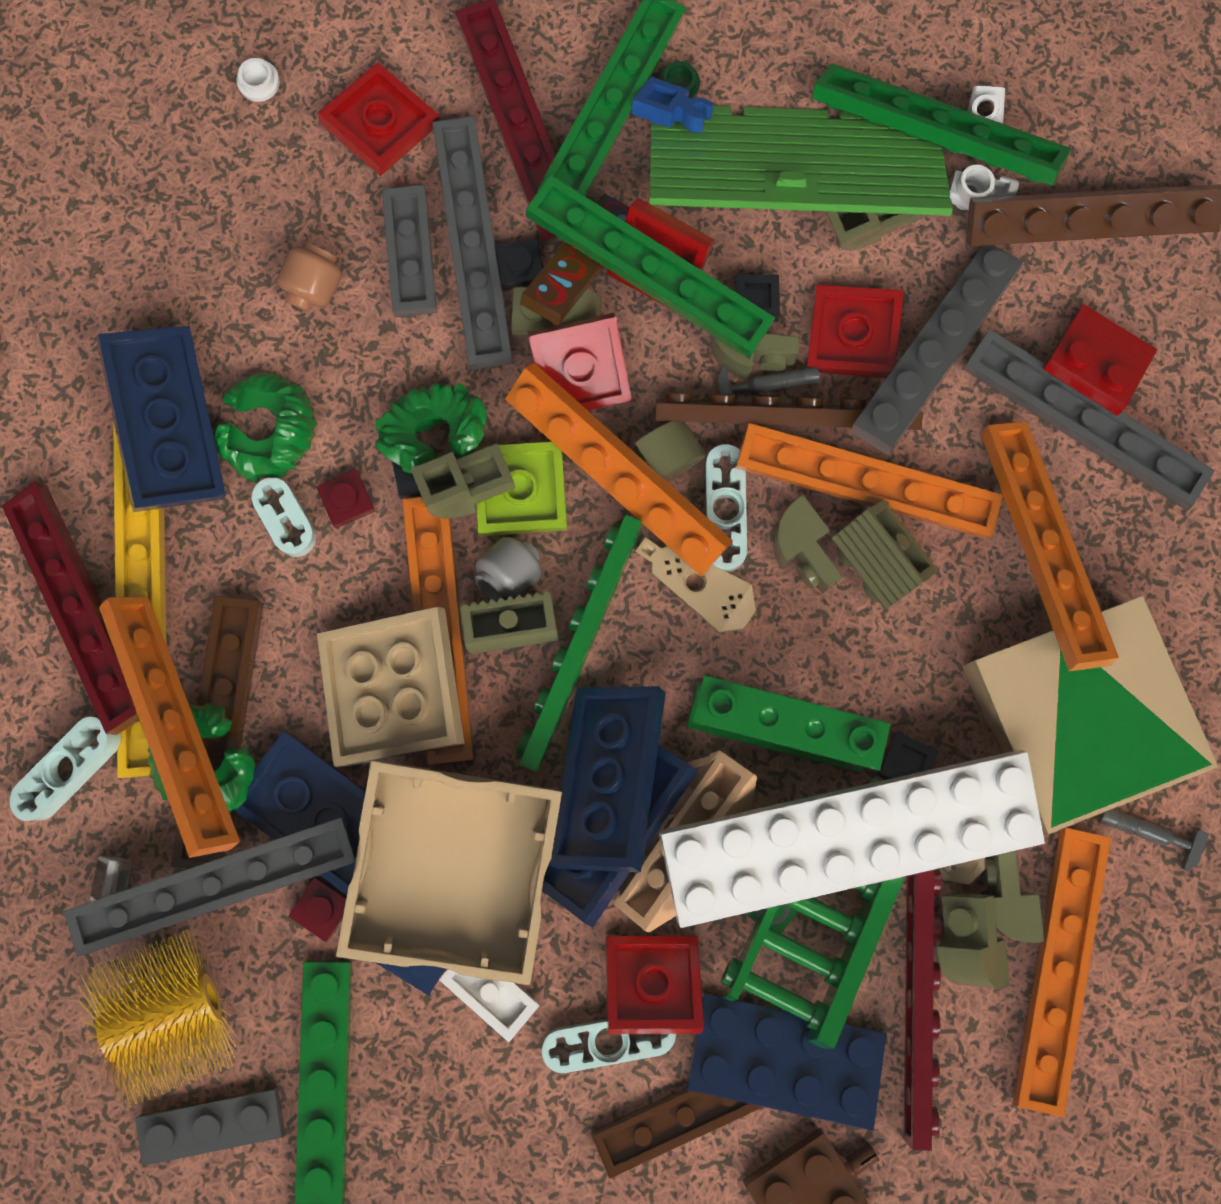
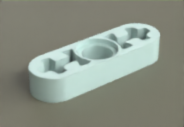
(736, 476)
(45, 772)
(599, 1059)

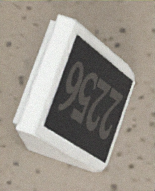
(110, 876)

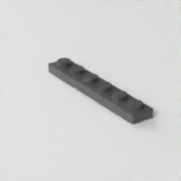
(472, 243)
(936, 348)
(1113, 437)
(209, 886)

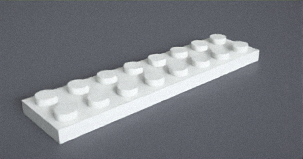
(851, 837)

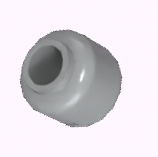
(508, 569)

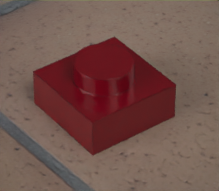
(346, 499)
(320, 909)

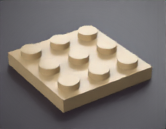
(390, 687)

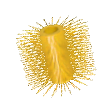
(157, 1018)

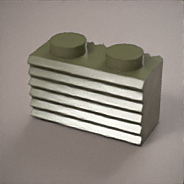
(883, 555)
(509, 623)

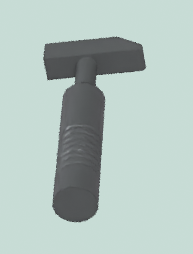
(770, 382)
(1157, 834)

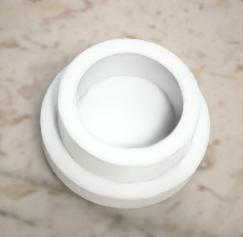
(257, 80)

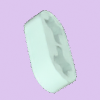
(292, 511)

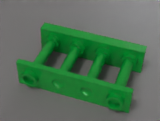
(788, 725)
(842, 974)

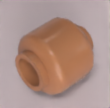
(309, 277)

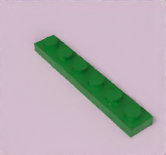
(613, 94)
(941, 124)
(649, 266)
(571, 660)
(323, 1083)

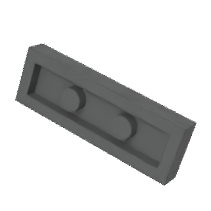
(409, 251)
(210, 1126)

